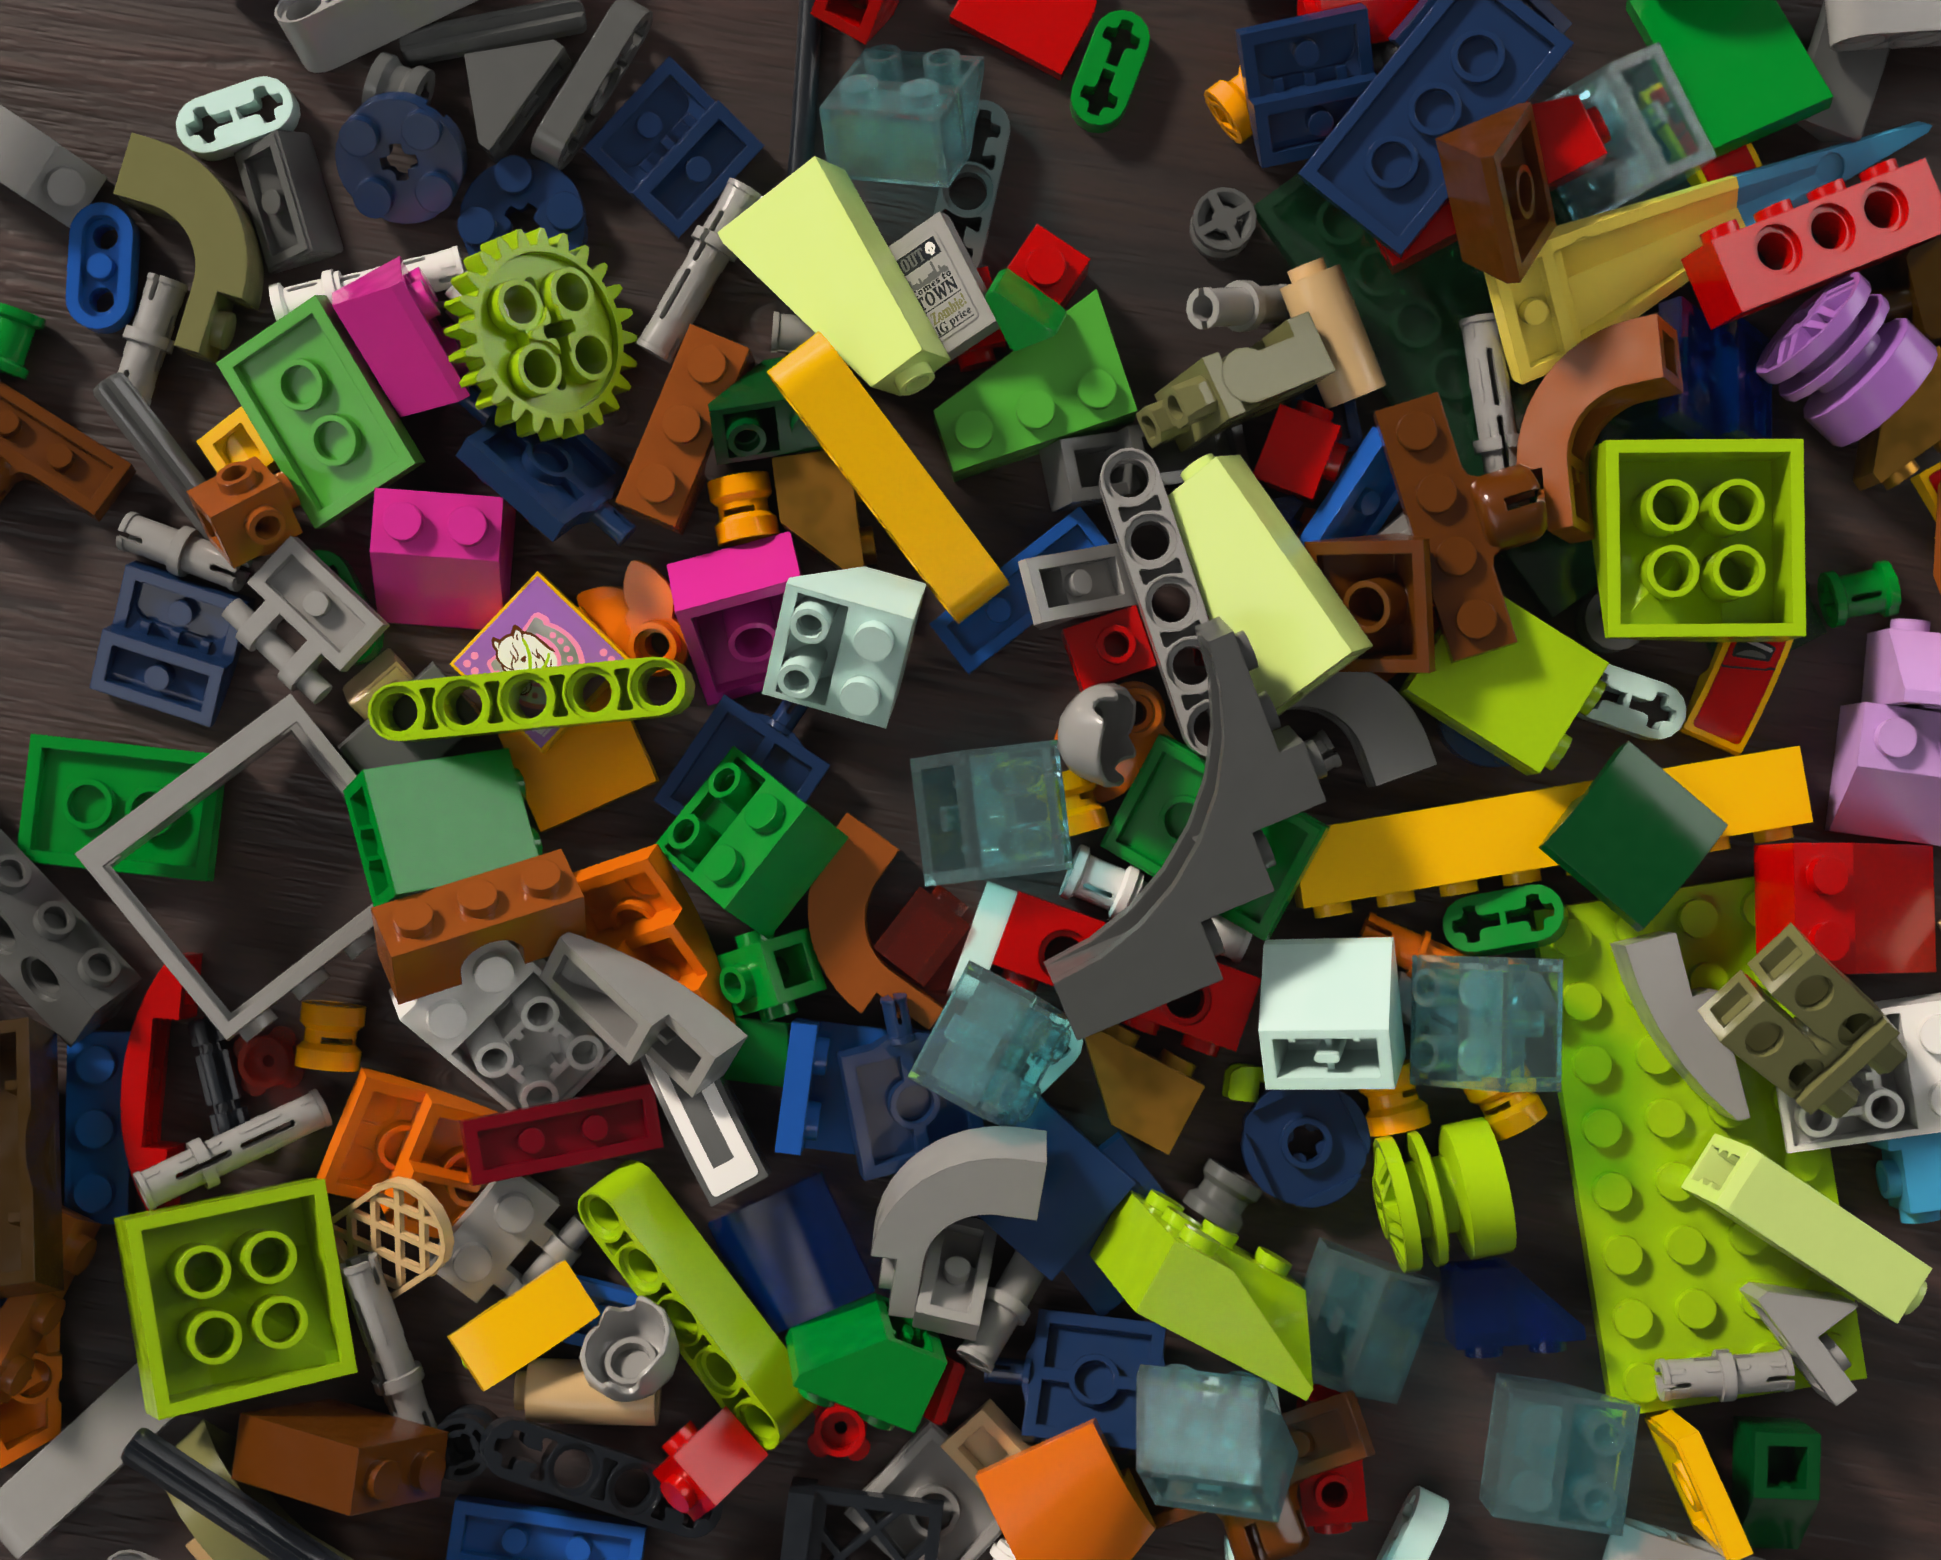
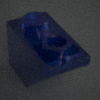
(1498, 1306)

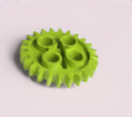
(540, 334)

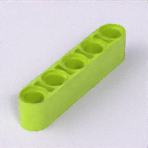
(501, 696)
(711, 1314)

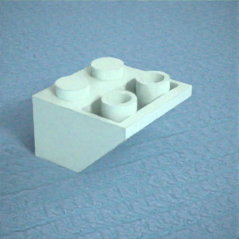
(844, 642)
(1330, 1014)

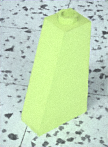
(838, 275)
(1262, 580)
(1808, 1227)

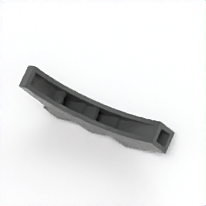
(1166, 935)

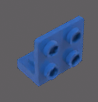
(812, 1094)

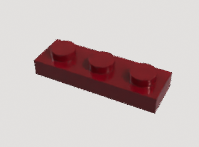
(560, 1134)

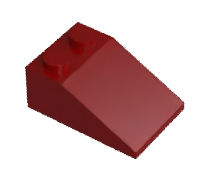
(1854, 902)

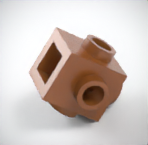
(246, 510)

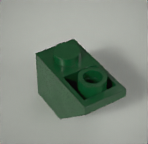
(756, 420)
(1775, 1479)

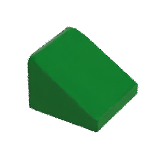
(1023, 310)
(762, 1054)

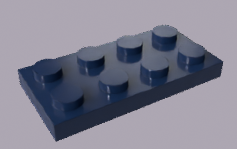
(1448, 73)

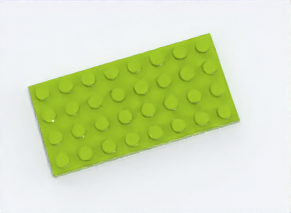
(1654, 1255)

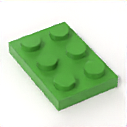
(320, 411)

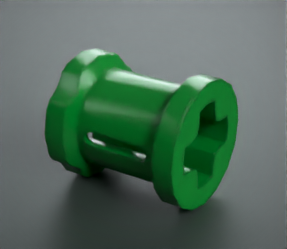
(16, 334)
(1859, 593)

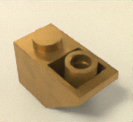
(1890, 449)
(822, 509)
(1143, 1092)

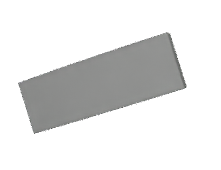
(1668, 1008)
(643, 1011)

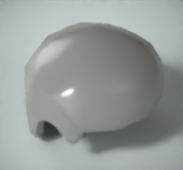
(1096, 733)
(630, 1351)

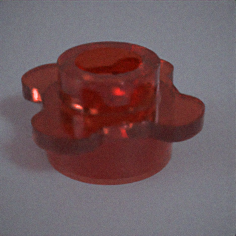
(255, 1074)

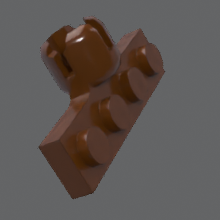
(57, 456)
(1463, 521)
(1327, 1438)

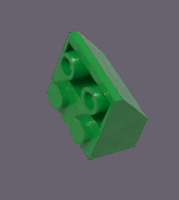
(750, 843)
(867, 1363)

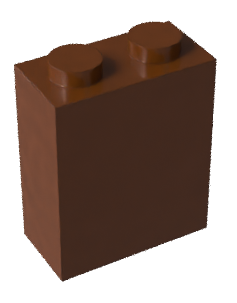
(340, 1456)

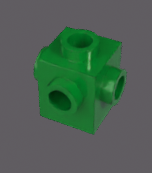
(770, 973)

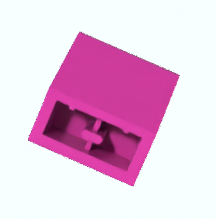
(398, 334)

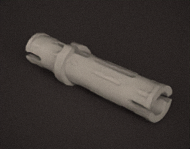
(696, 275)
(1490, 394)
(160, 1183)
(395, 1370)

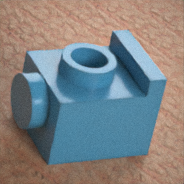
(1911, 1176)

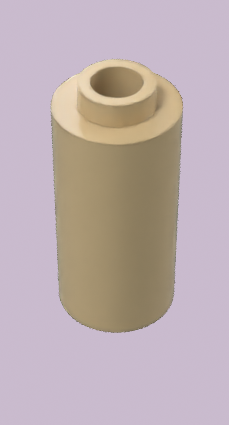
(1339, 324)
(559, 1394)

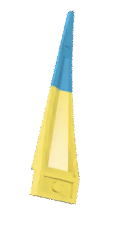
(1631, 256)

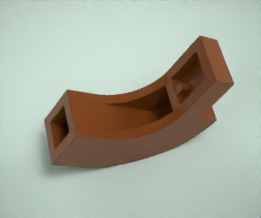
(1579, 398)
(840, 926)

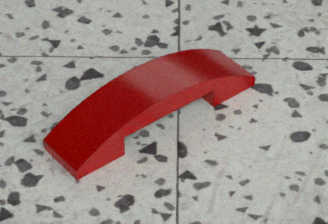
(146, 1072)

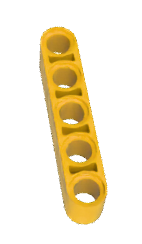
(888, 477)

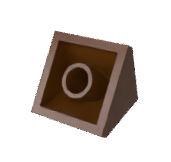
(1498, 192)
(1388, 594)

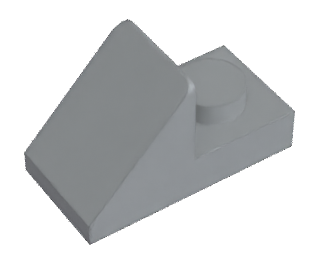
(1076, 584)
(956, 1279)
(1796, 1321)

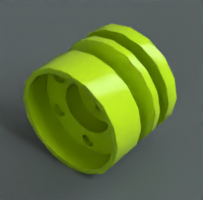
(1444, 1194)

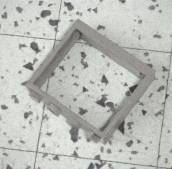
(178, 798)

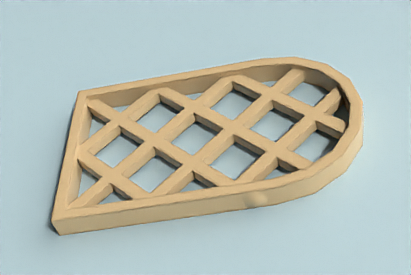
(426, 1204)

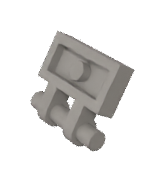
(318, 606)
(499, 1228)

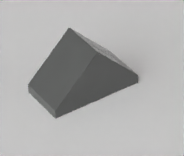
(511, 89)

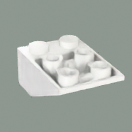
(508, 1030)
(1889, 1103)

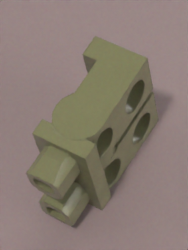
(1239, 387)
(1825, 1042)

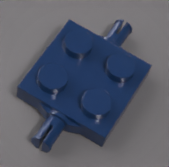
(547, 481)
(760, 737)
(885, 1109)
(1082, 1372)

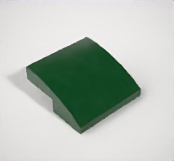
(1633, 836)

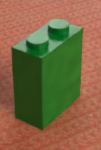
(439, 821)

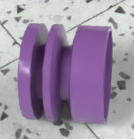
(1847, 360)

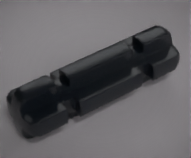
(218, 1076)

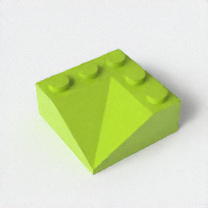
(1700, 539)
(1208, 1288)
(235, 1297)

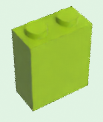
(1514, 697)

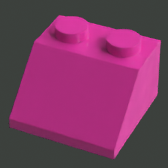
(441, 557)
(731, 611)

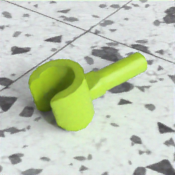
(1242, 1082)

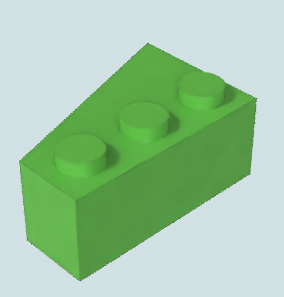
(1038, 396)

